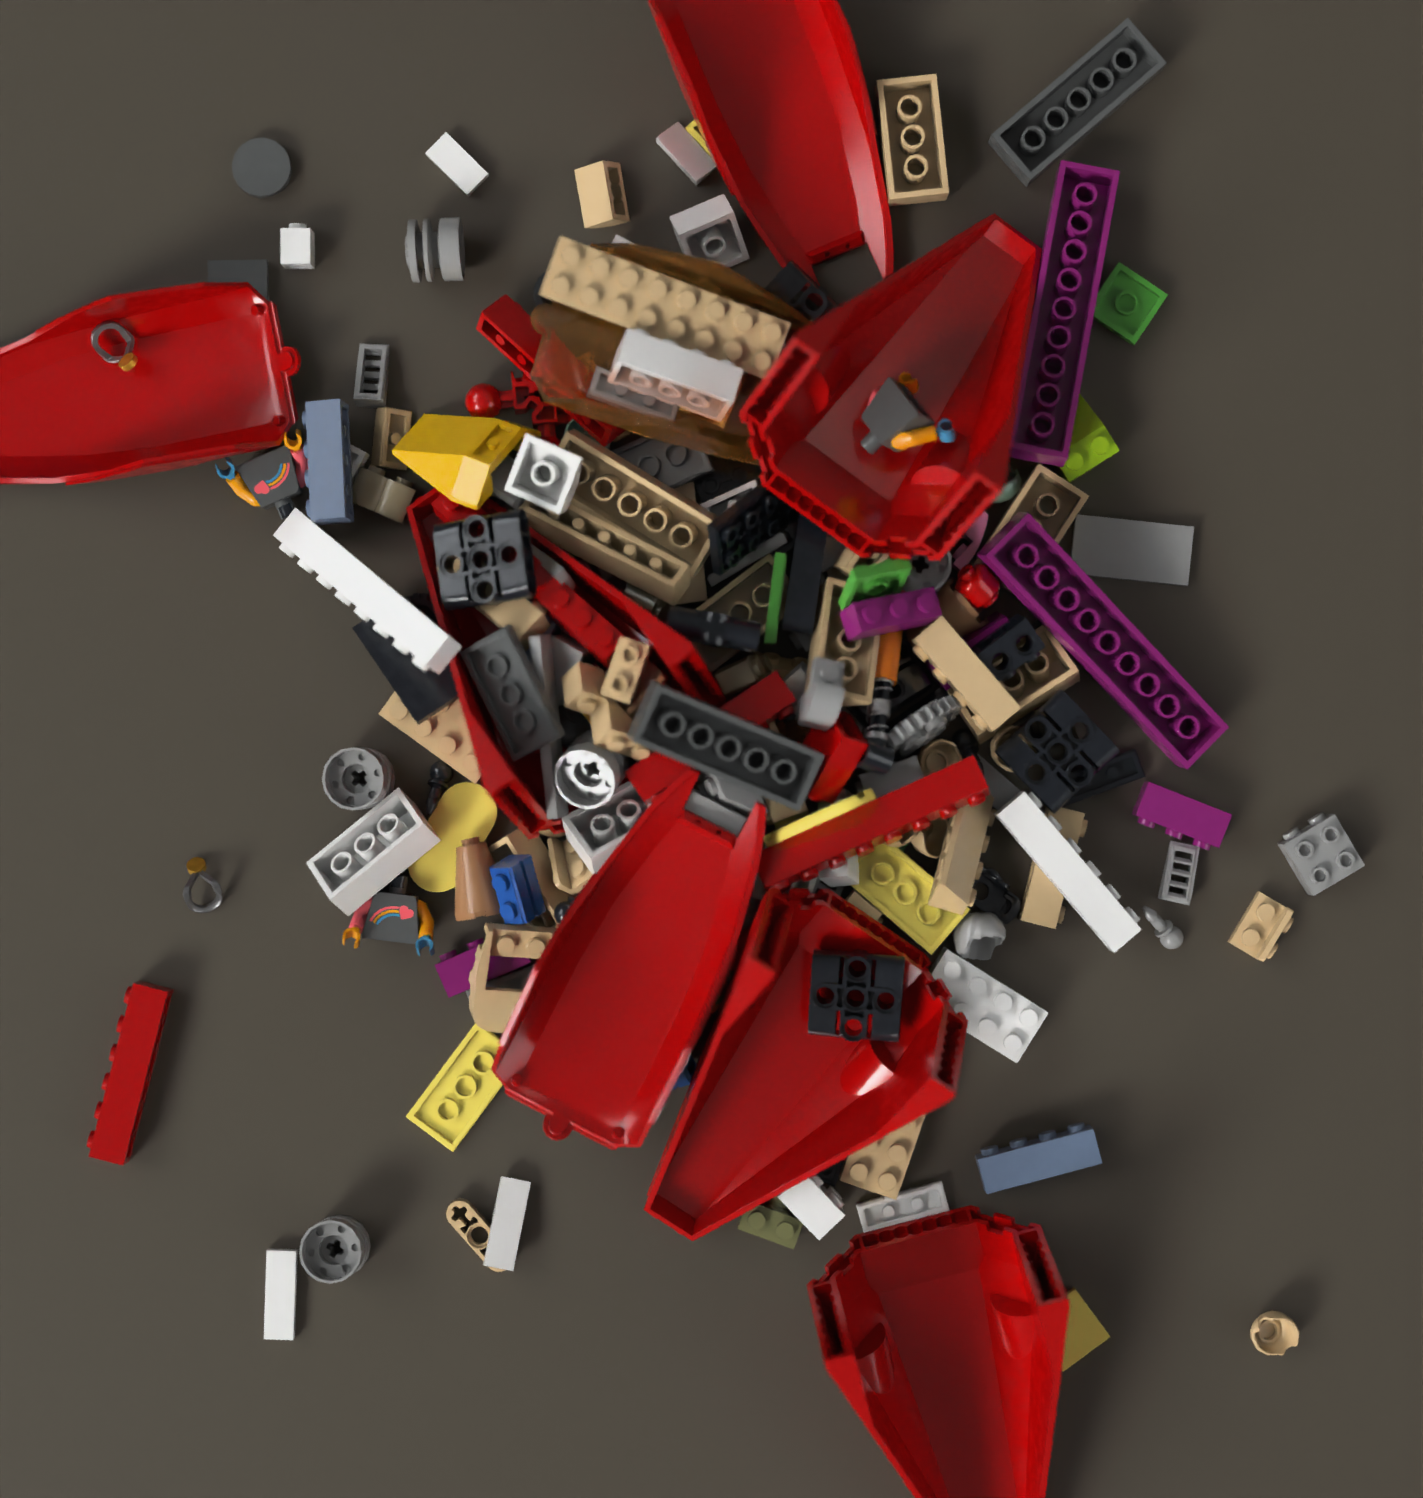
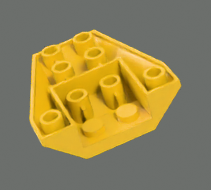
(460, 453)

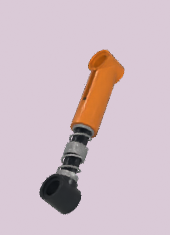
(880, 755)

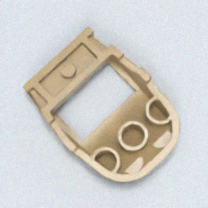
(494, 1006)

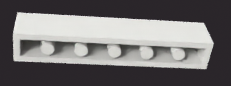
(1068, 871)

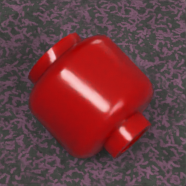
(977, 585)

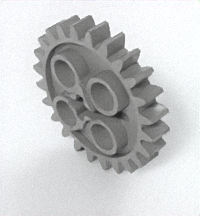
(922, 726)

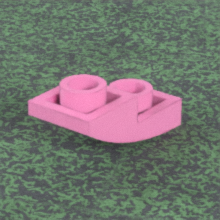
(974, 536)

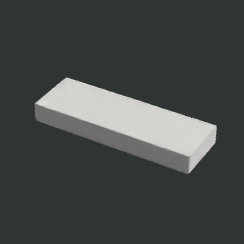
(910, 1205)
(507, 1223)
(280, 1294)

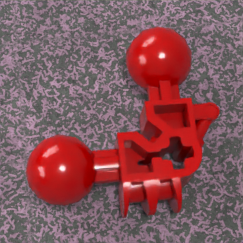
(487, 401)

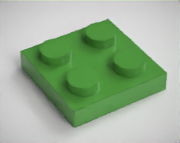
(1127, 303)
(875, 581)

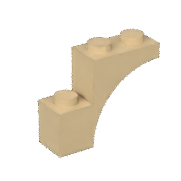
(608, 720)

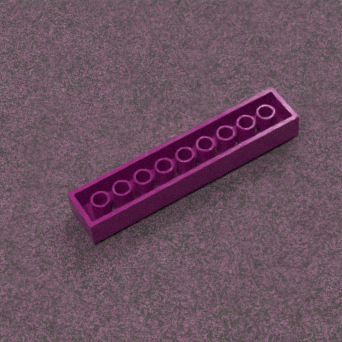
(1063, 311)
(1102, 640)

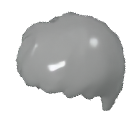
(978, 935)

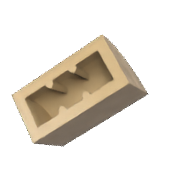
(602, 194)

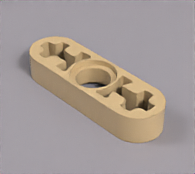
(466, 1235)

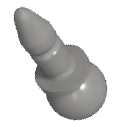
(1170, 936)

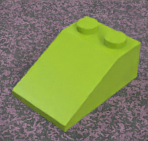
(1089, 444)

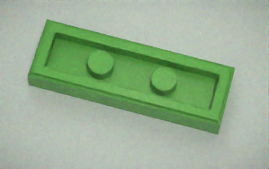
(775, 598)

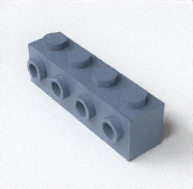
(328, 462)
(1038, 1158)

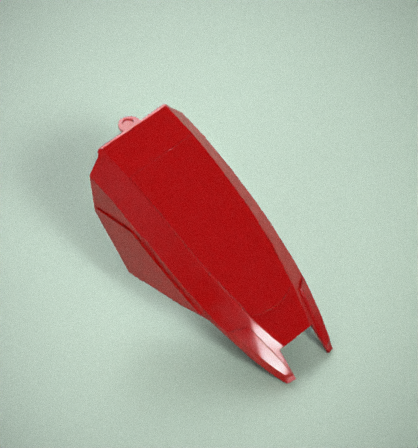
(785, 122)
(203, 386)
(632, 974)

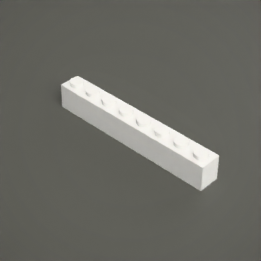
(367, 591)

